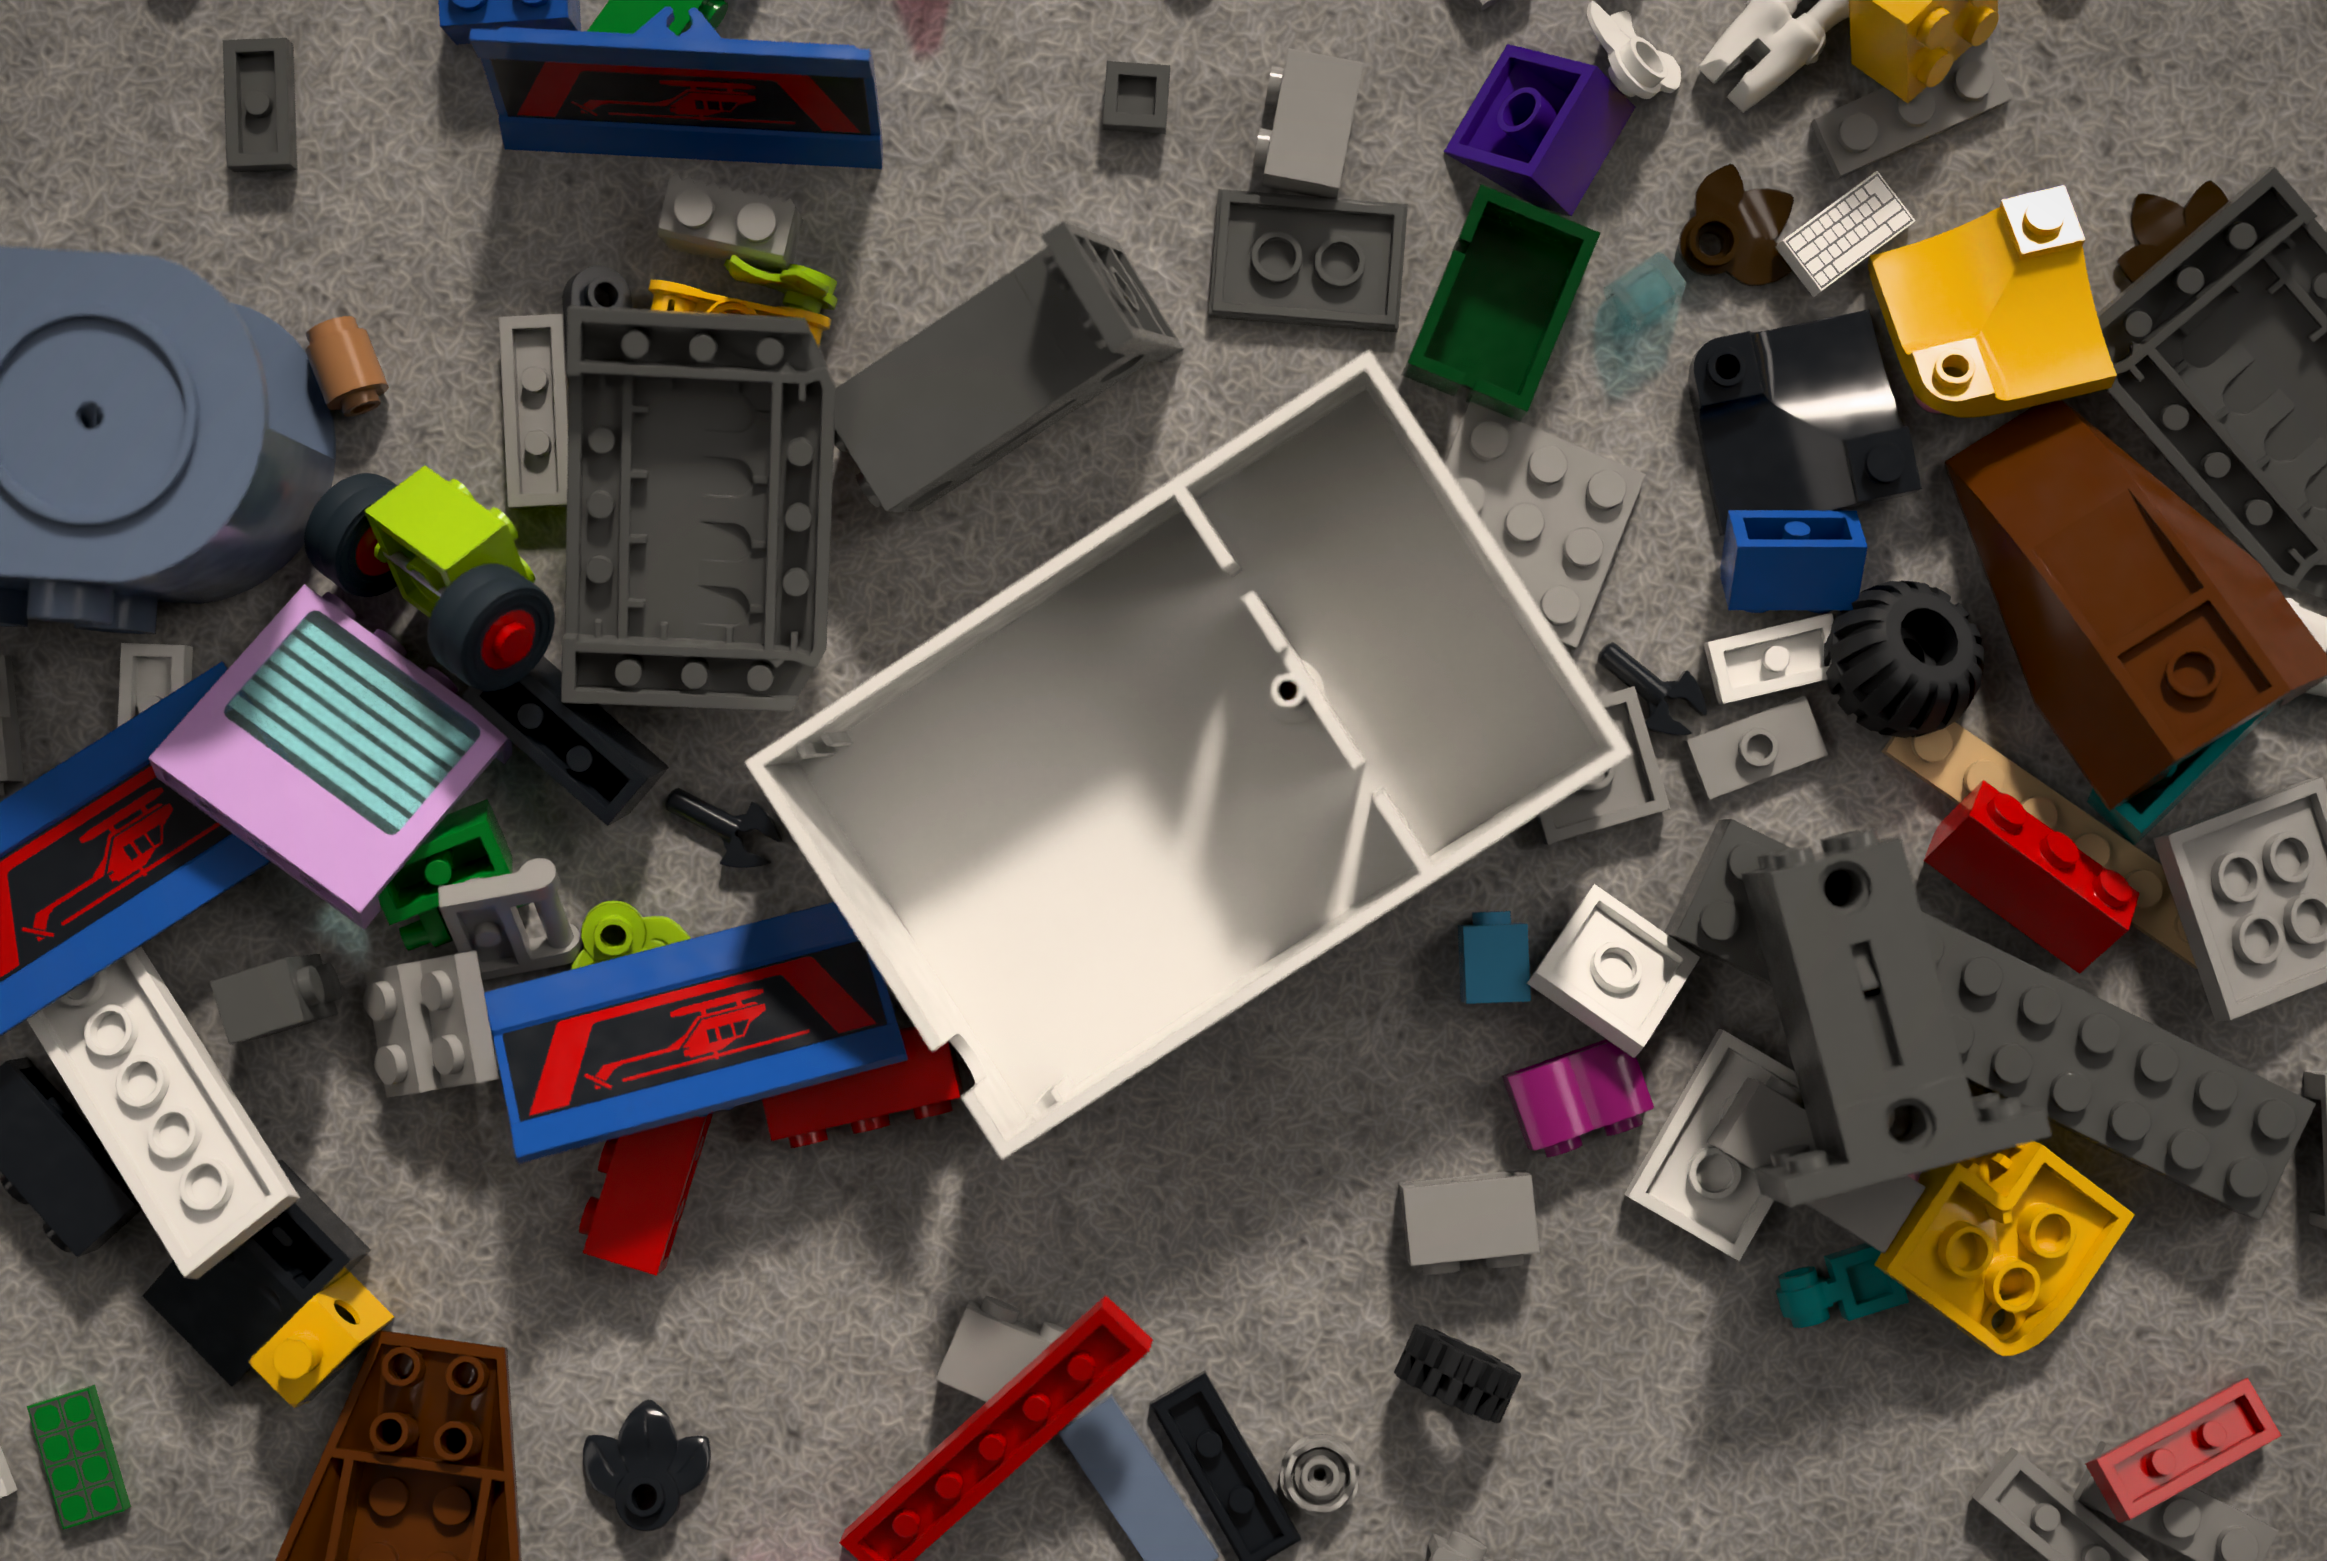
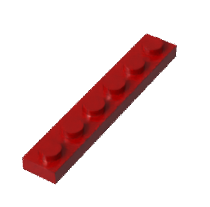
(999, 1436)

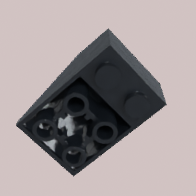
(259, 1284)

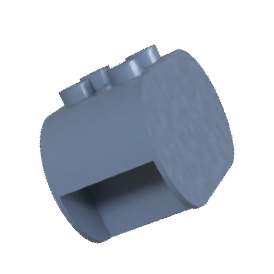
(145, 440)

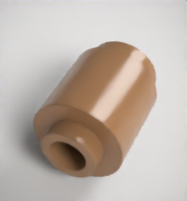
(345, 366)

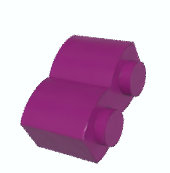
(1578, 1094)

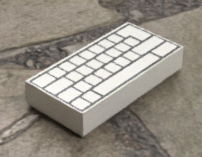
(1845, 233)

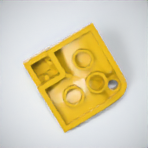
(1996, 310)
(2008, 1236)

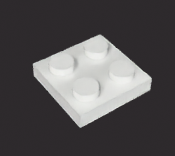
(1614, 971)

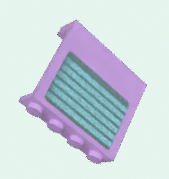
(329, 752)

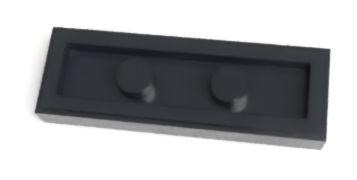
(1225, 1469)

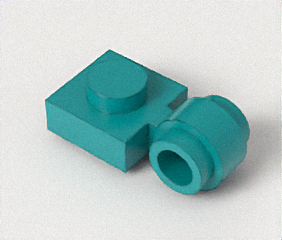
(1852, 1283)

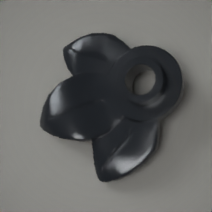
(646, 1456)

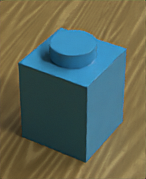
(1493, 959)

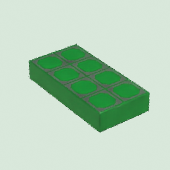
(79, 1457)

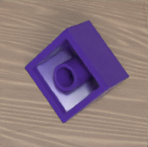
(1541, 127)

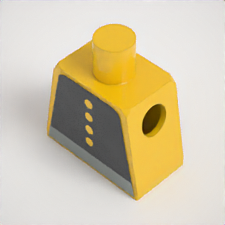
(319, 1341)

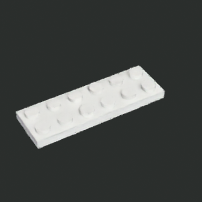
(164, 1113)

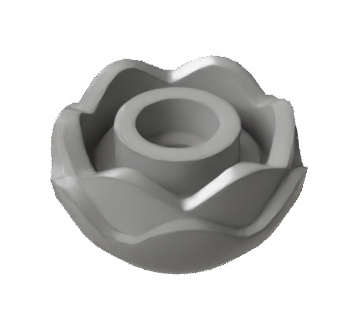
(1322, 1495)

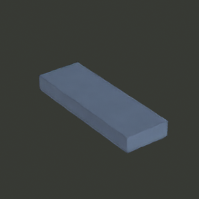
(1135, 1486)

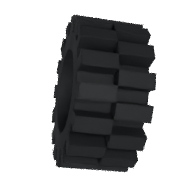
(1457, 1373)

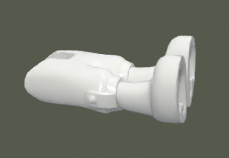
(1773, 42)

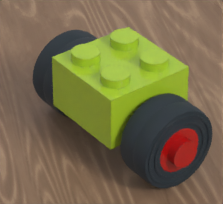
(447, 562)

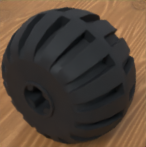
(1904, 659)

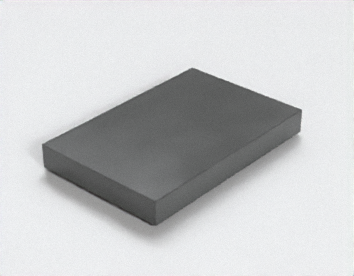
(1308, 260)

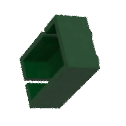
(1501, 303)

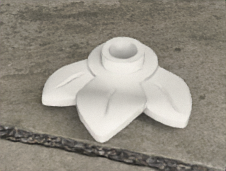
(1634, 62)

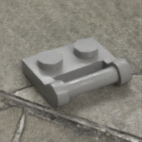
(486, 919)

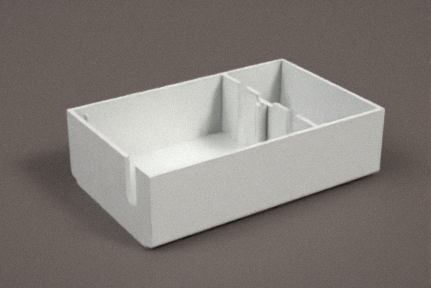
(1107, 814)

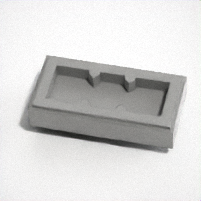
(1755, 747)

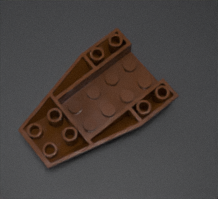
(2123, 601)
(416, 1460)

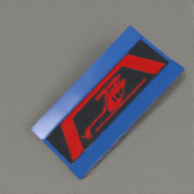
(683, 95)
(104, 860)
(689, 1030)

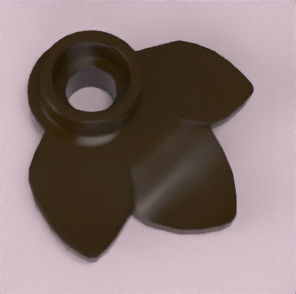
(1743, 223)
(2164, 224)

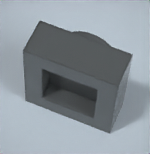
(1136, 97)

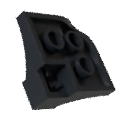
(1800, 420)

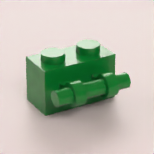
(458, 849)

